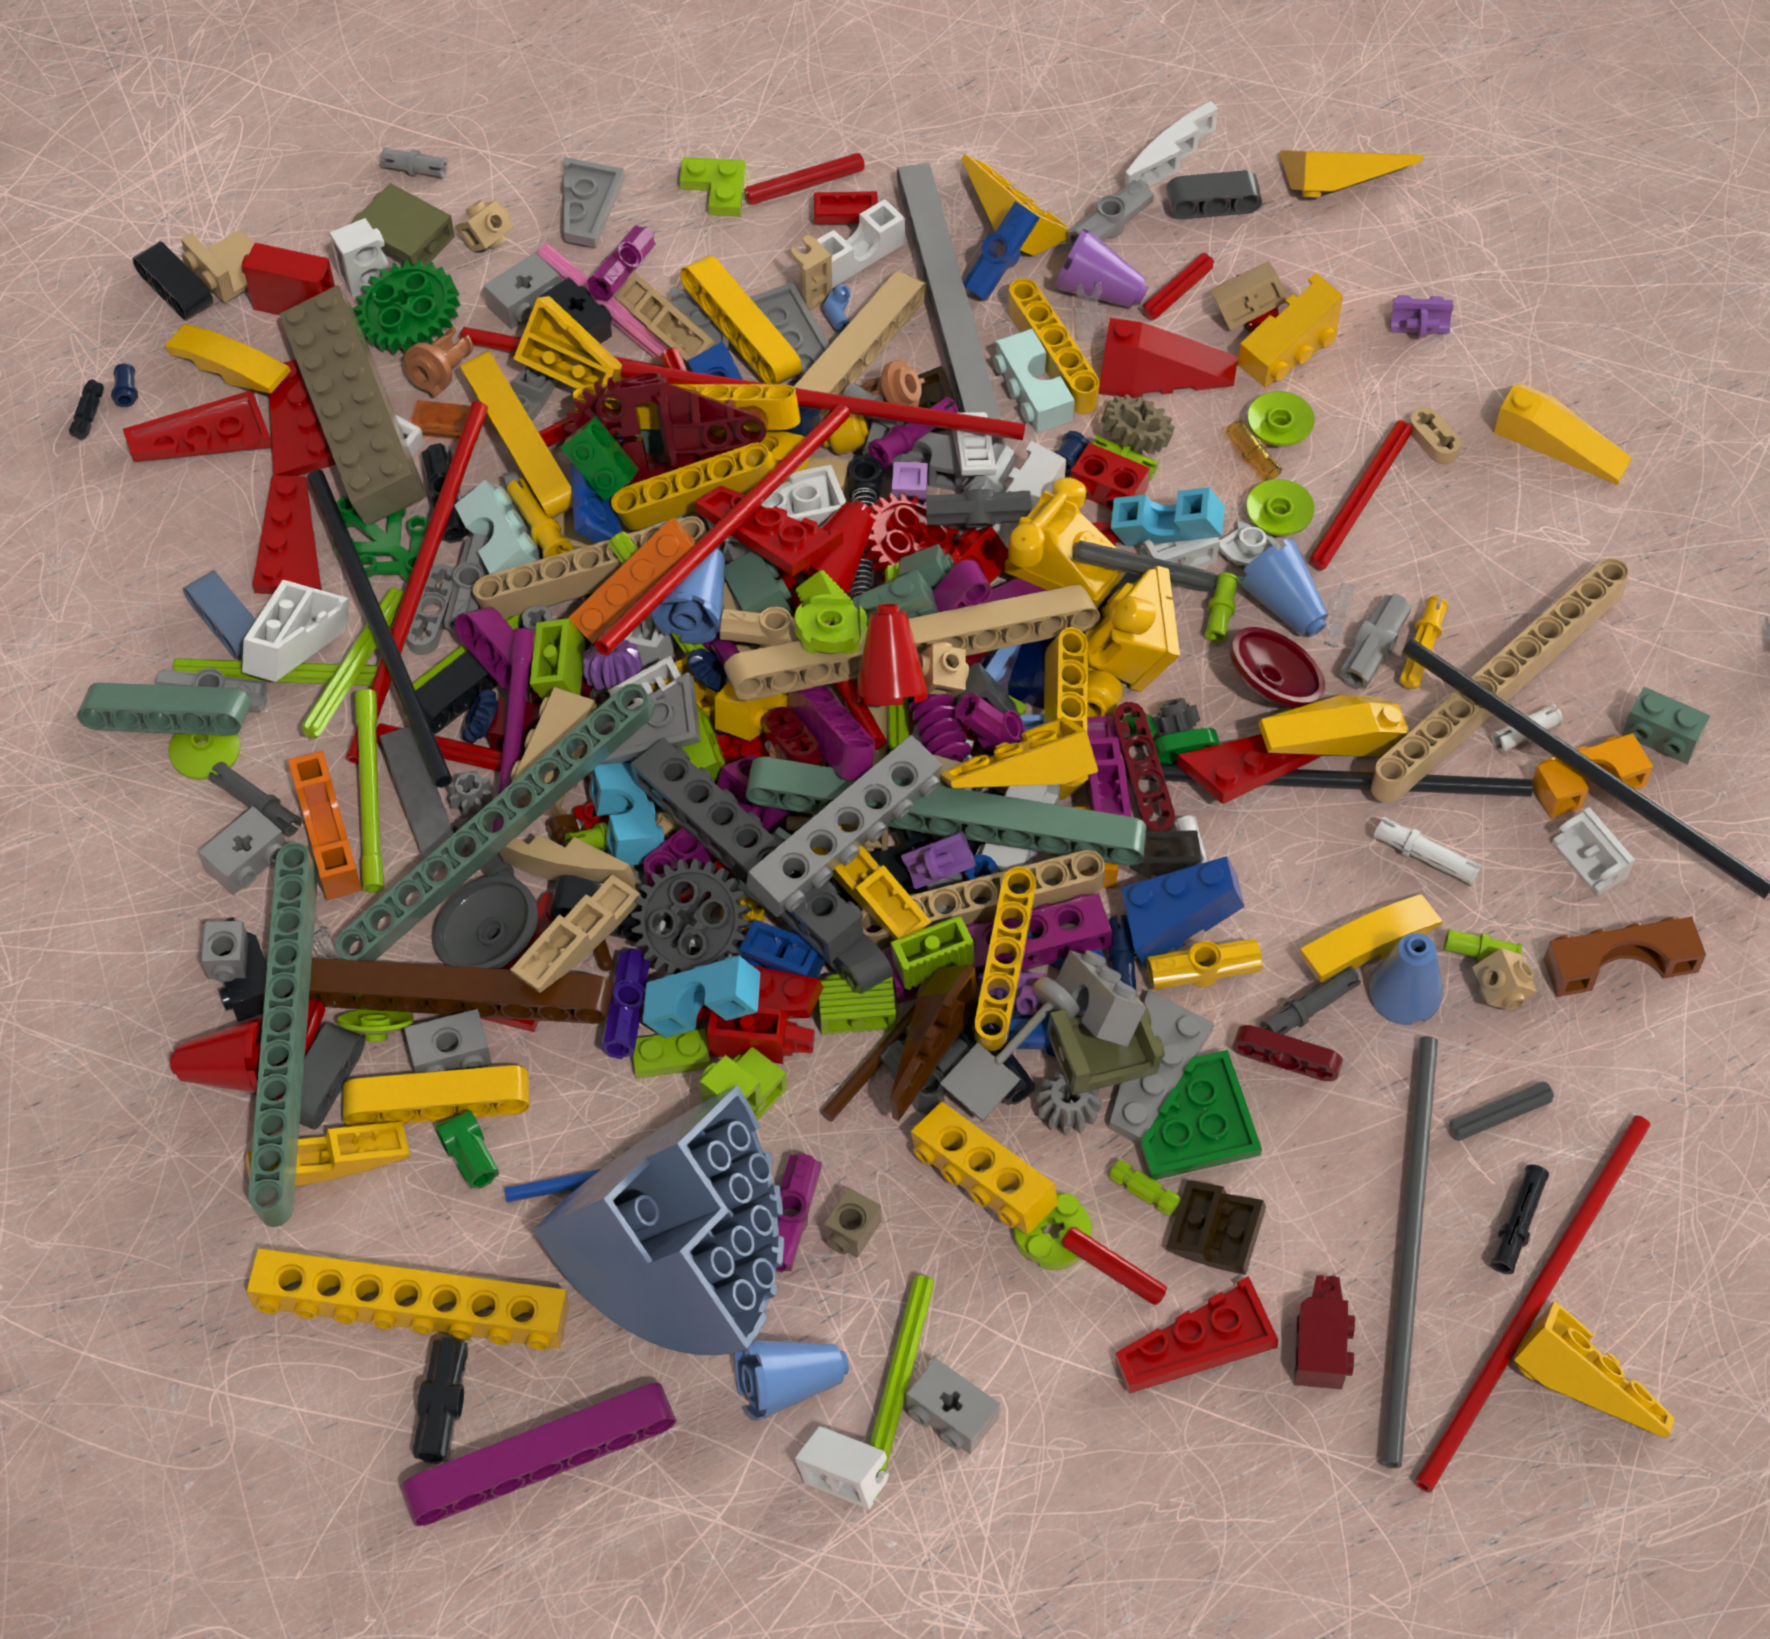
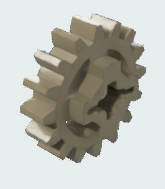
(1137, 423)

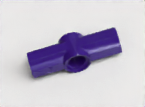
(622, 1018)

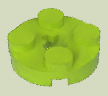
(842, 637)
(1049, 1251)

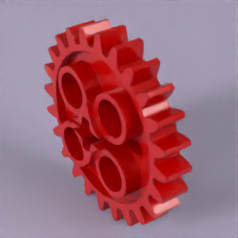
(903, 530)

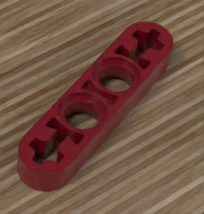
(1146, 768)

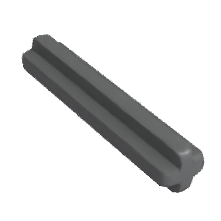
(1501, 1111)

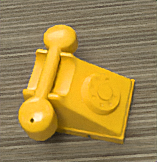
(1044, 540)
(1137, 631)

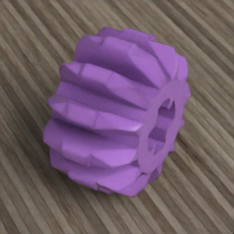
(612, 669)

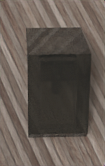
(1169, 852)

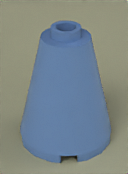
(1286, 588)
(696, 603)
(1408, 981)
(786, 1373)

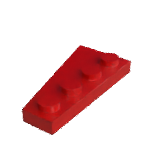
(205, 429)
(287, 538)
(783, 990)

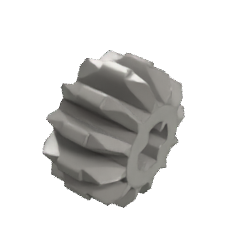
(1066, 1113)

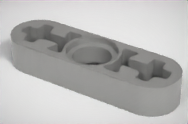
(435, 622)

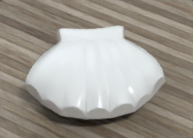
(1246, 543)

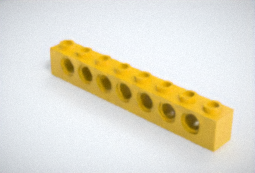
(277, 1269)

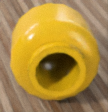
(850, 435)
(1103, 694)

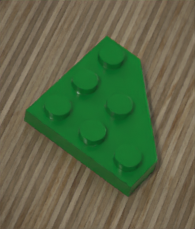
(1201, 1121)

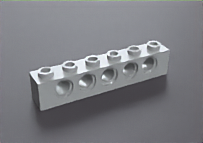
(907, 762)

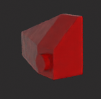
(1152, 360)

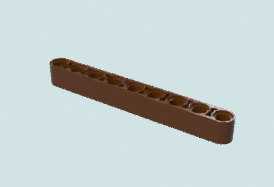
(457, 990)

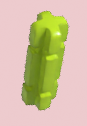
(1144, 1187)

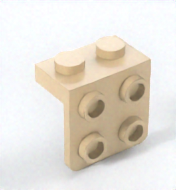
(219, 264)

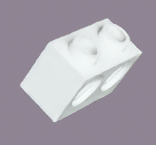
(358, 255)

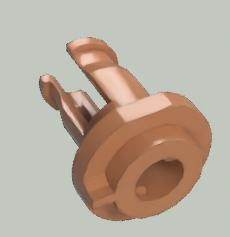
(432, 364)
(896, 384)

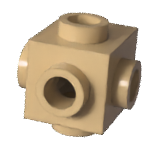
(484, 225)
(944, 669)
(1505, 980)

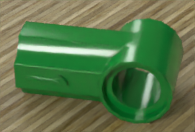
(464, 1141)

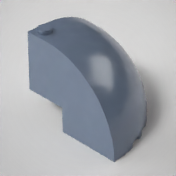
(678, 1232)

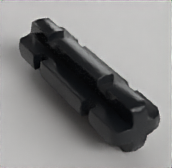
(86, 409)

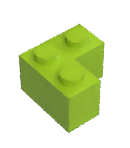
(755, 1075)

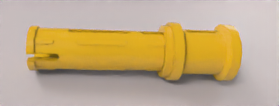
(544, 530)

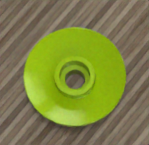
(1280, 418)
(1280, 497)
(197, 759)
(375, 1023)

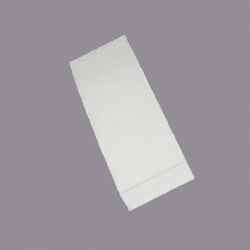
(1178, 141)

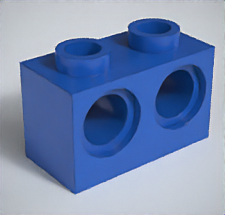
(780, 951)

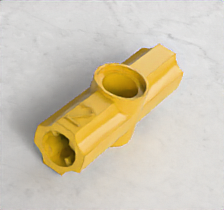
(1183, 967)

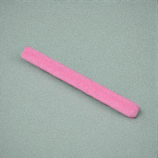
(620, 315)

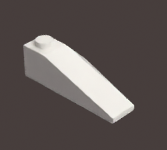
(806, 494)

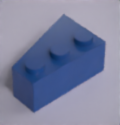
(1179, 905)

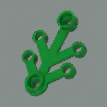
(385, 543)

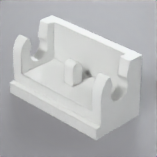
(1189, 552)
(1593, 852)
(842, 1467)

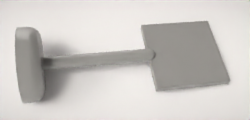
(982, 1079)

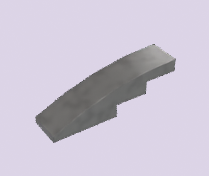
(417, 790)

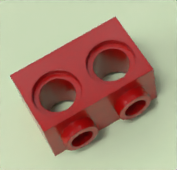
(1109, 475)
(984, 548)

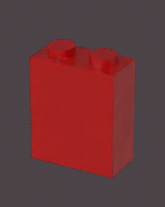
(284, 277)

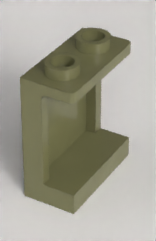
(408, 225)
(1097, 1063)

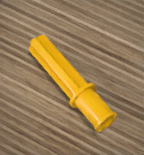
(1427, 631)

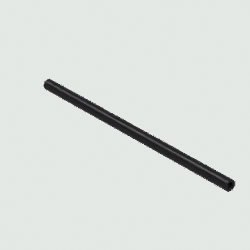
(380, 630)
(1588, 768)
(1363, 781)

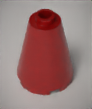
(844, 560)
(890, 660)
(222, 1058)

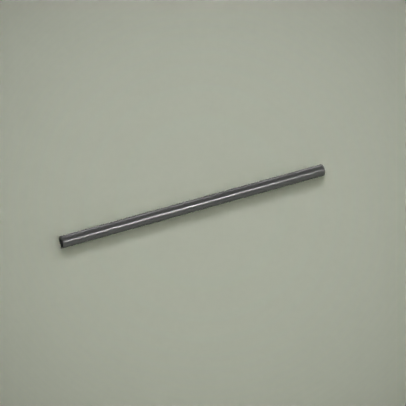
(1409, 1254)

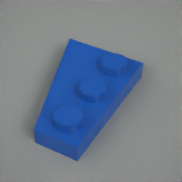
(592, 515)

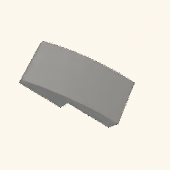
(533, 390)

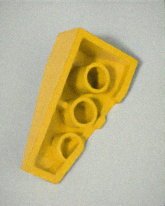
(1336, 170)
(1336, 727)
(1566, 1361)

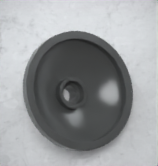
(486, 923)

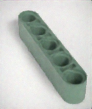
(164, 708)

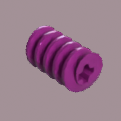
(939, 728)

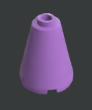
(1094, 261)

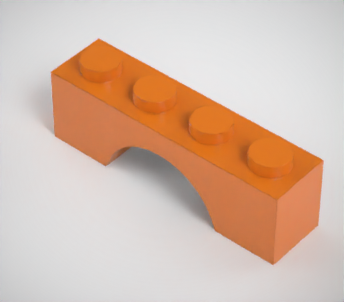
(632, 580)
(325, 825)

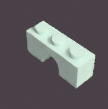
(1041, 401)
(490, 514)

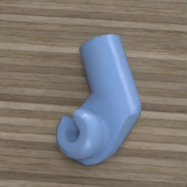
(835, 306)

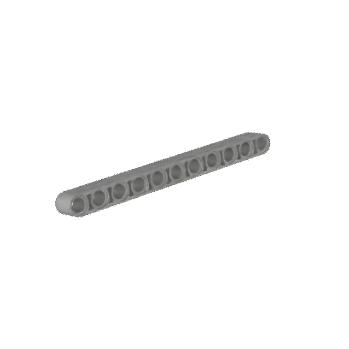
(946, 291)

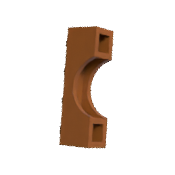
(1667, 946)

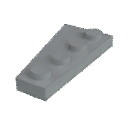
(1183, 1038)

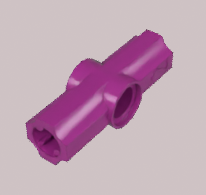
(621, 262)
(988, 722)
(796, 1193)

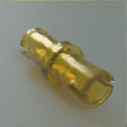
(1253, 450)

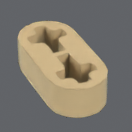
(1438, 433)

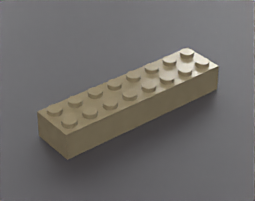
(352, 406)

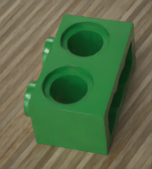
(599, 458)

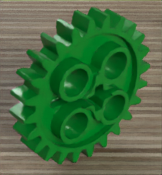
(407, 306)

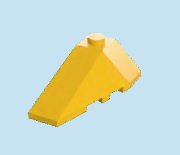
(999, 196)
(1556, 431)
(1047, 756)

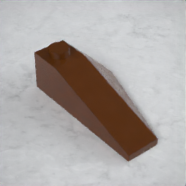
(938, 1019)

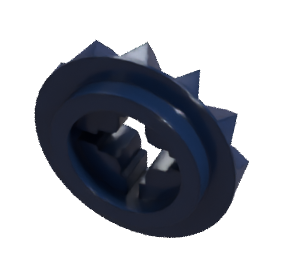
(707, 669)
(480, 716)

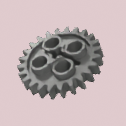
(665, 900)

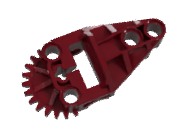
(682, 418)

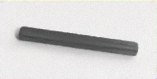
(1139, 564)

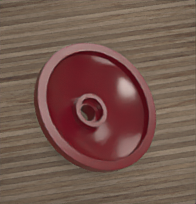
(1276, 667)

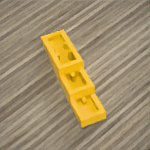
(222, 355)
(879, 894)
(1369, 937)
(347, 1152)

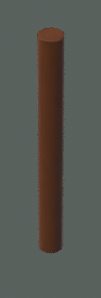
(866, 1070)

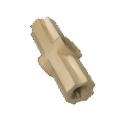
(767, 628)

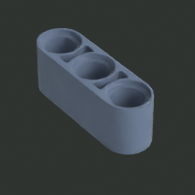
(220, 611)

